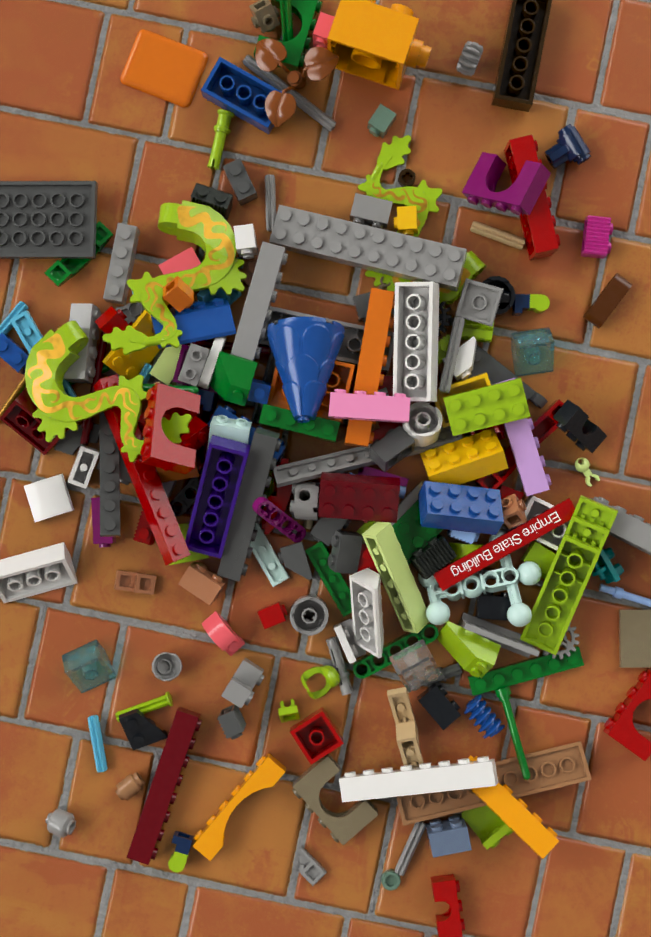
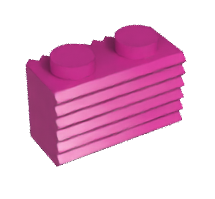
(596, 237)

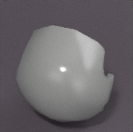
(166, 666)

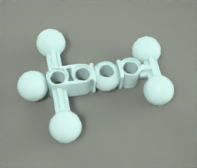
(517, 614)

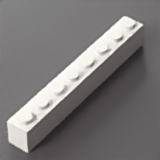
(418, 780)

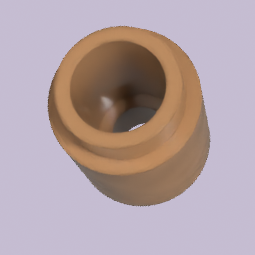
(129, 786)

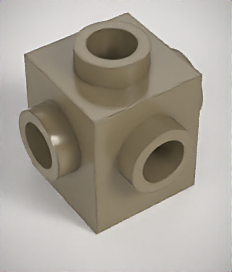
(264, 15)

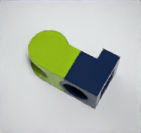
(530, 302)
(180, 856)

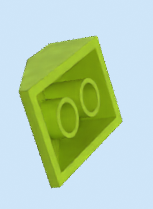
(469, 649)

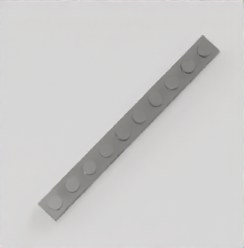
(342, 461)

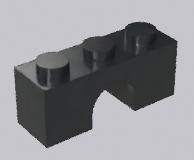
(578, 427)

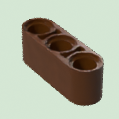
(607, 300)

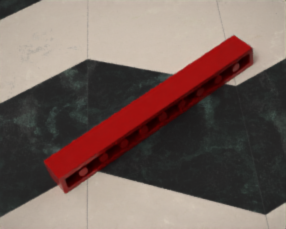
(148, 489)

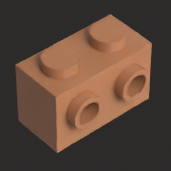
(202, 582)

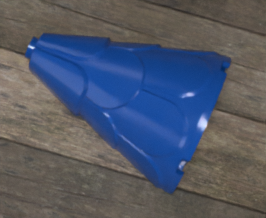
(305, 360)

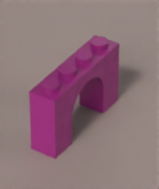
(518, 197)

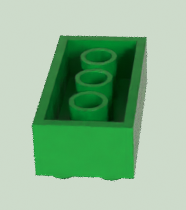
(410, 533)

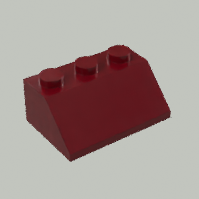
(20, 419)

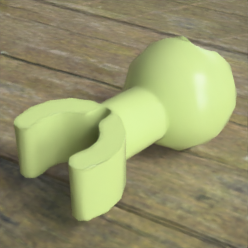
(584, 467)

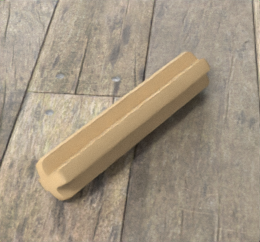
(497, 235)

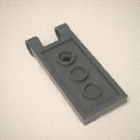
(497, 373)

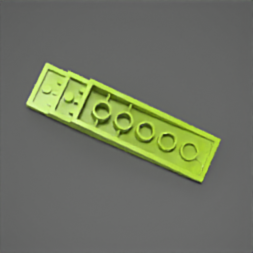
(569, 574)

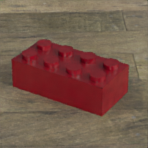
(359, 497)

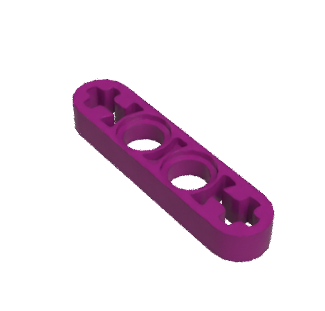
(278, 521)

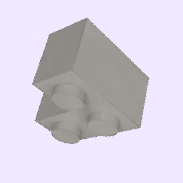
(242, 683)

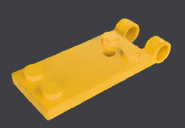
(132, 364)

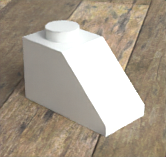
(465, 360)

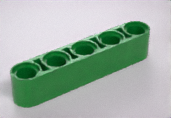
(401, 642)

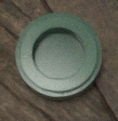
(390, 879)

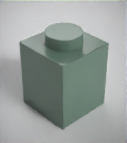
(381, 121)

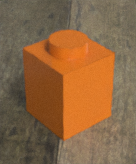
(178, 294)

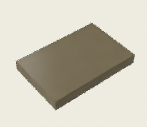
(635, 638)

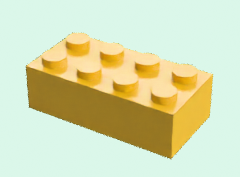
(465, 459)

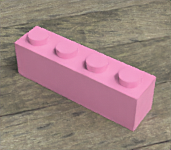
(369, 407)

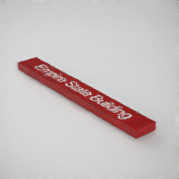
(504, 544)

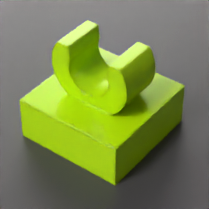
(288, 713)

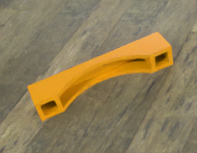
(265, 775)

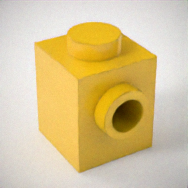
(406, 220)

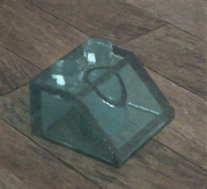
(532, 351)
(88, 666)

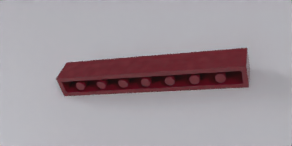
(163, 786)

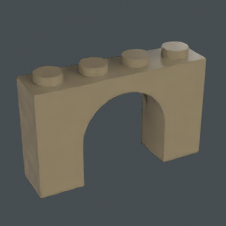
(343, 824)

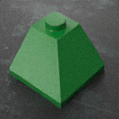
(233, 377)

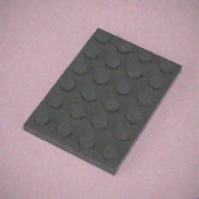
(48, 219)

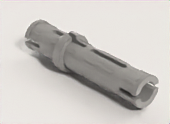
(339, 665)

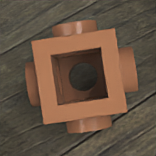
(513, 506)

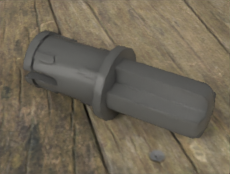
(447, 672)

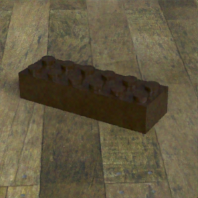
(521, 54)

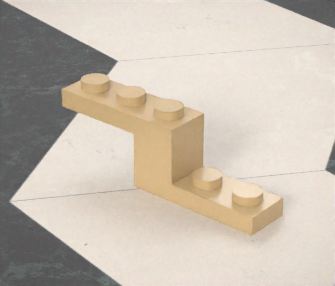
(406, 727)

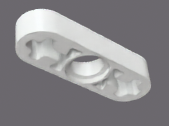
(209, 367)

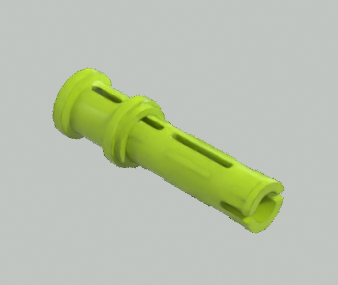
(221, 129)

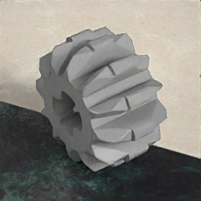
(469, 58)

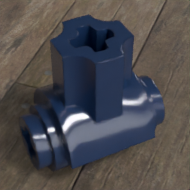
(569, 148)

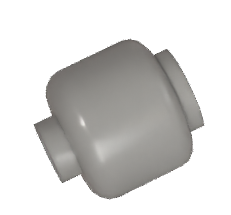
(60, 823)

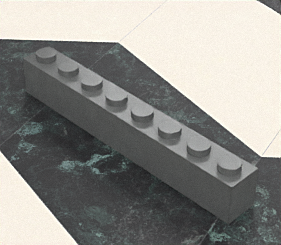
(244, 518)

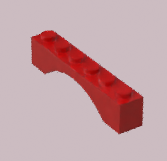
(543, 427)

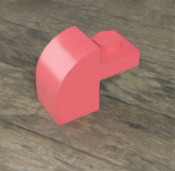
(222, 634)

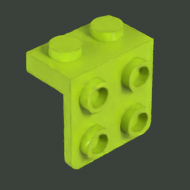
(486, 825)

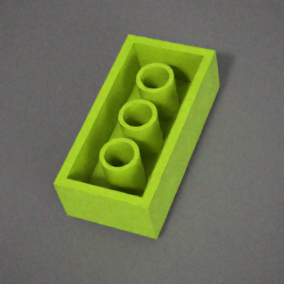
(486, 406)

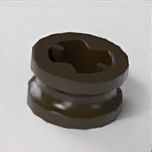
(402, 174)

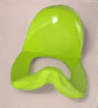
(330, 674)

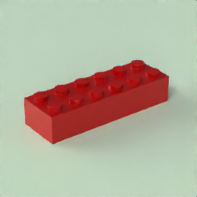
(539, 225)

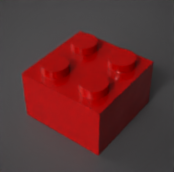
(316, 735)

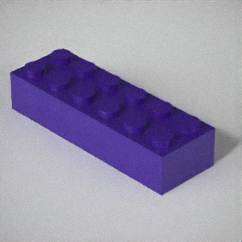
(216, 496)

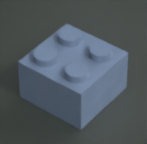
(448, 836)

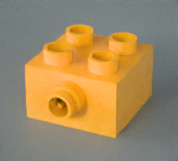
(376, 41)

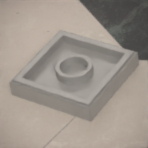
(479, 302)

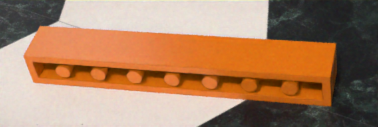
(371, 359)

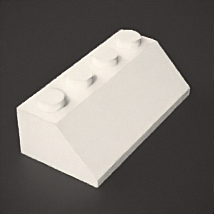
(36, 572)
(367, 611)

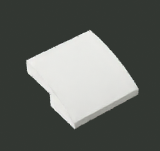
(48, 497)

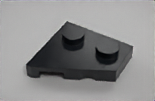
(140, 729)

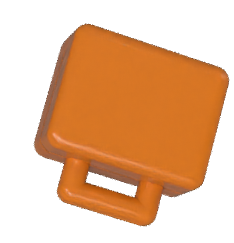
(164, 68)

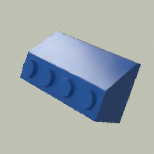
(201, 321)

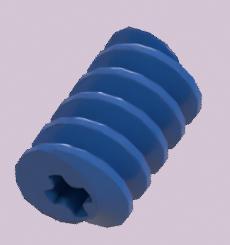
(483, 717)

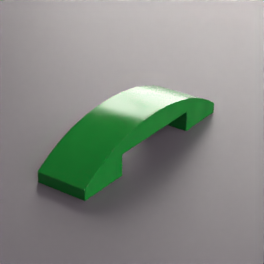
(65, 269)

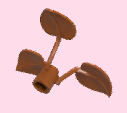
(270, 54)

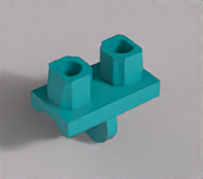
(605, 569)

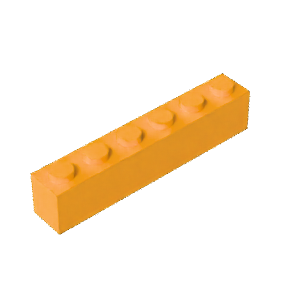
(517, 817)

